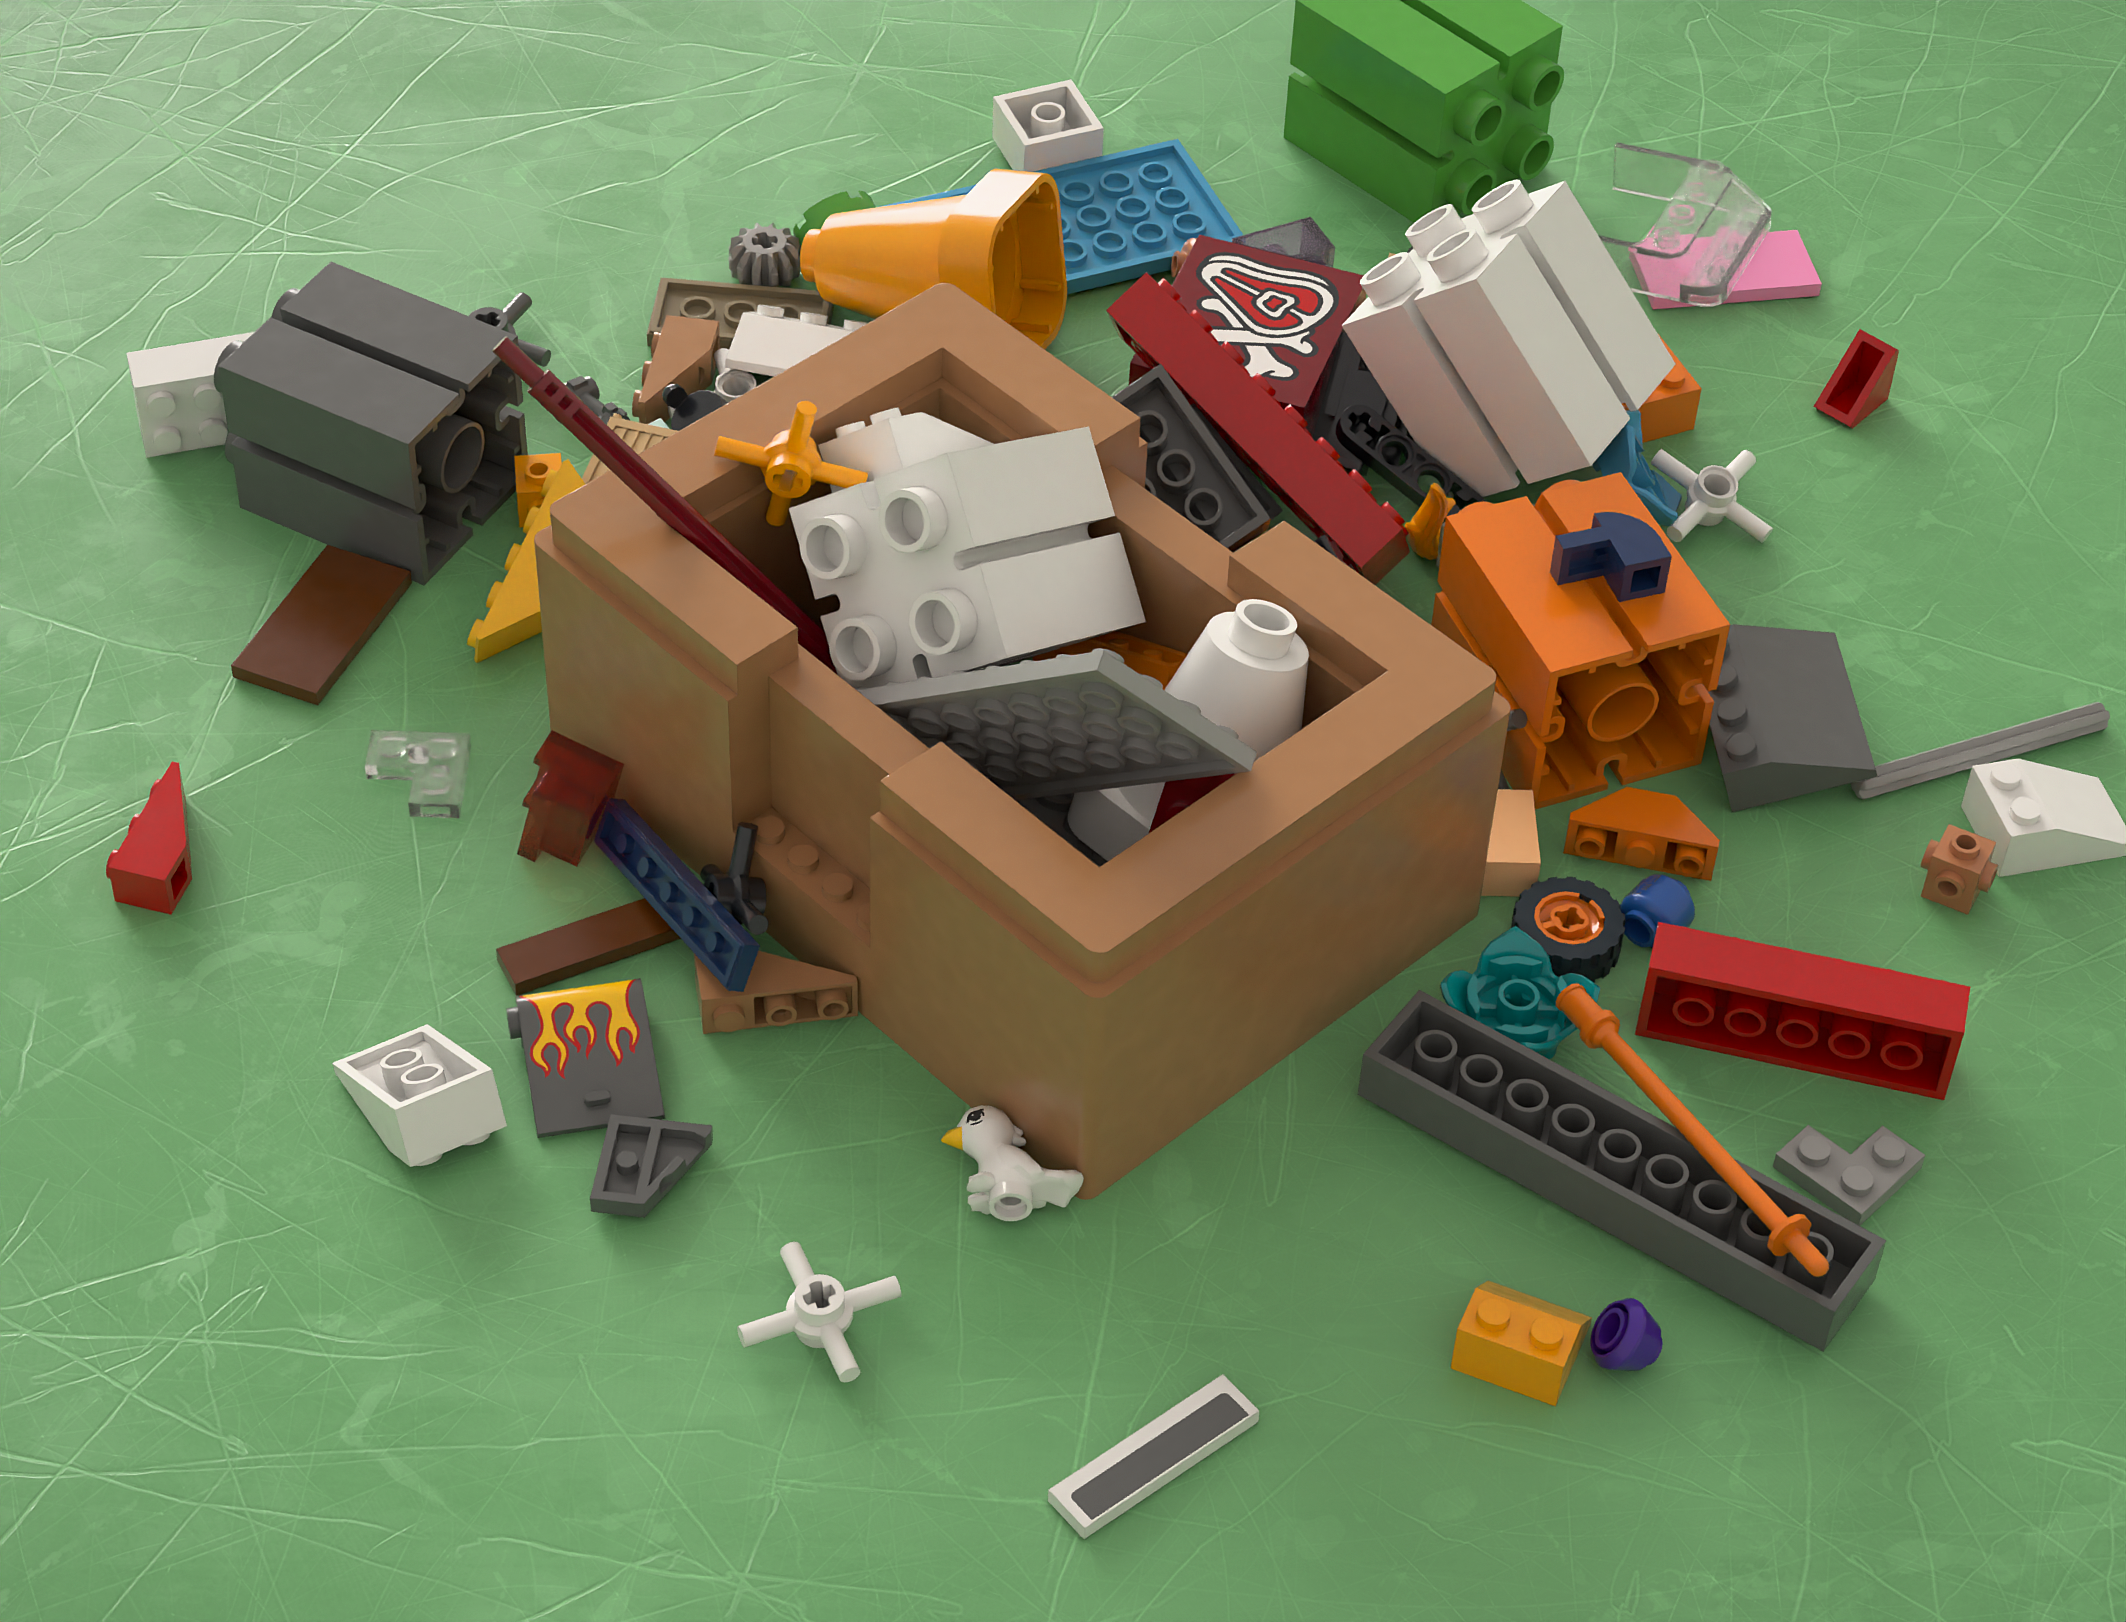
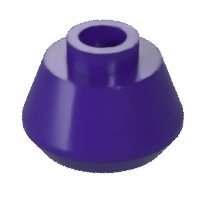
(1625, 1337)

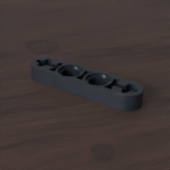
(1416, 463)

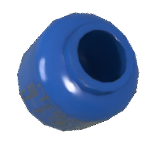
(1655, 901)

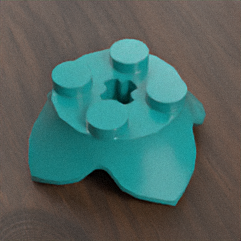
(1516, 992)

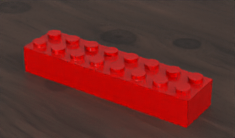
(1259, 430)

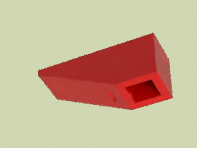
(155, 857)

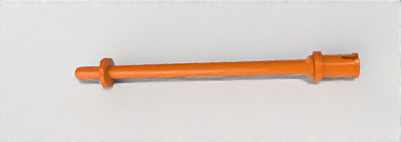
(1600, 1030)

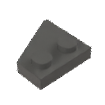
(644, 1162)

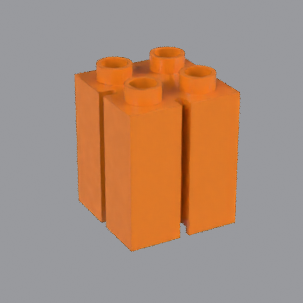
(1587, 670)

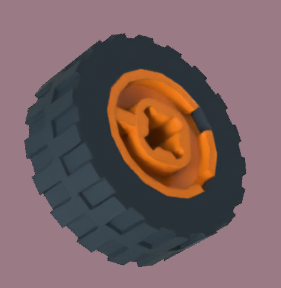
(1573, 924)

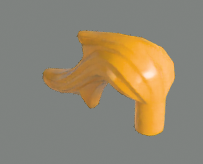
(1427, 522)

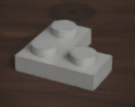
(1849, 1182)

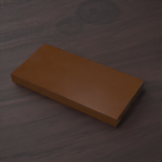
(321, 624)

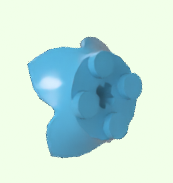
(1626, 457)

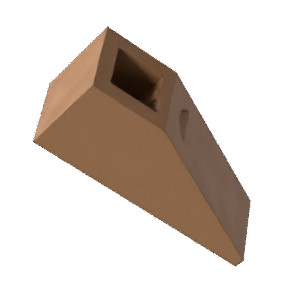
(679, 356)
(775, 995)

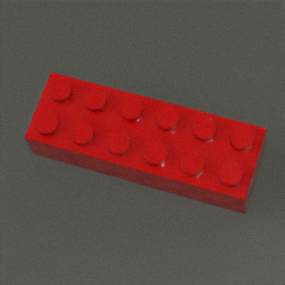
(1803, 1011)

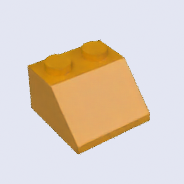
(1518, 1342)

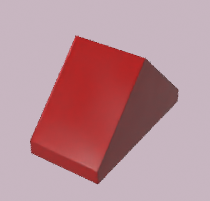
(1859, 381)

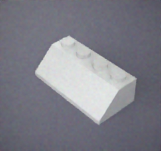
(774, 343)

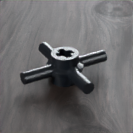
(735, 890)

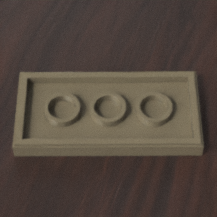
(727, 303)

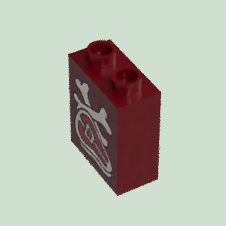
(1275, 314)

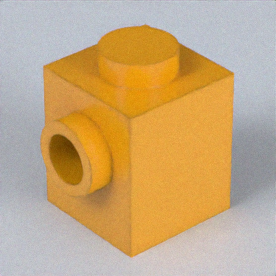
(530, 477)

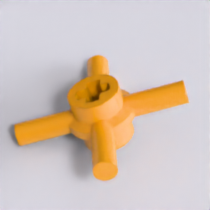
(790, 463)

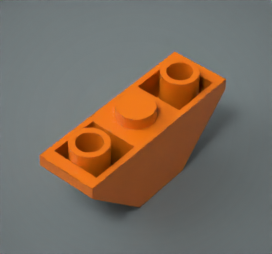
(1643, 832)

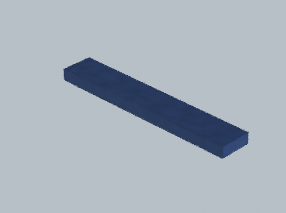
(677, 895)

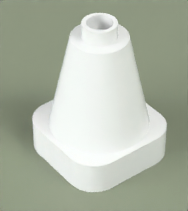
(1242, 676)

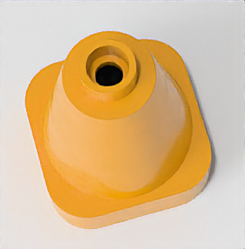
(992, 244)

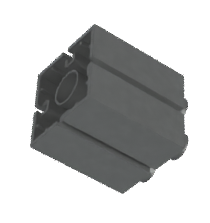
(372, 420)

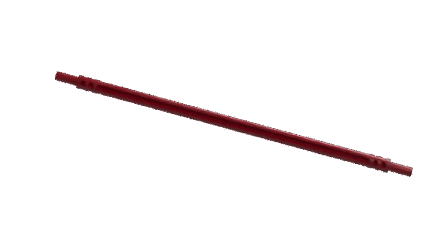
(656, 492)

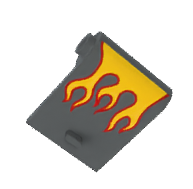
(587, 1056)

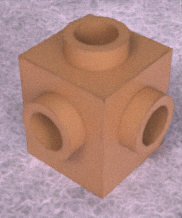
(1958, 868)

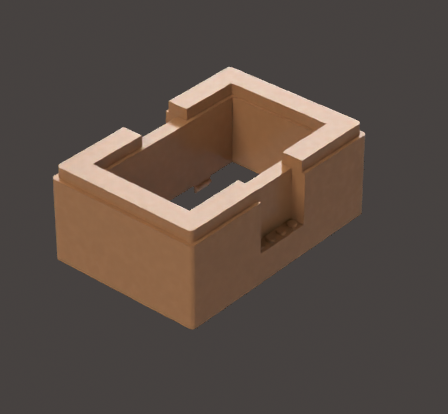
(979, 938)

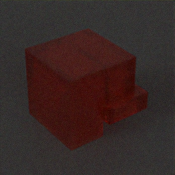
(567, 799)

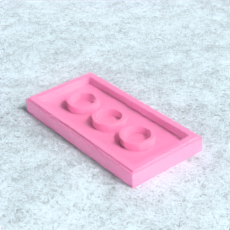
(1775, 272)

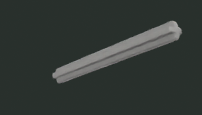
(1983, 749)

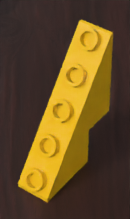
(515, 602)

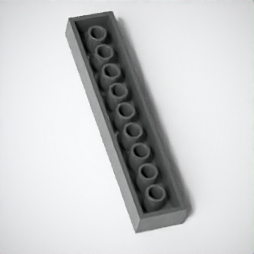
(1612, 1166)

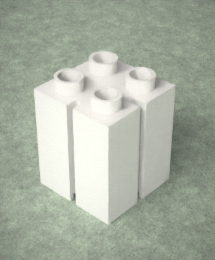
(1508, 338)
(968, 561)

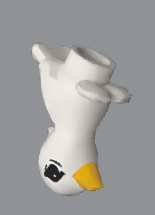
(1007, 1176)

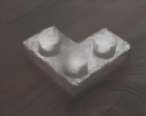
(431, 760)

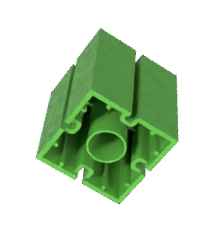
(1424, 96)

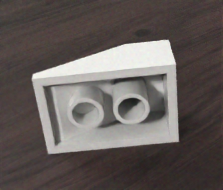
(894, 443)
(2042, 816)
(423, 1094)

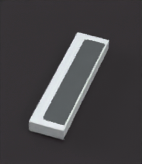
(1153, 1456)

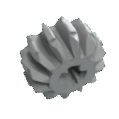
(765, 256)

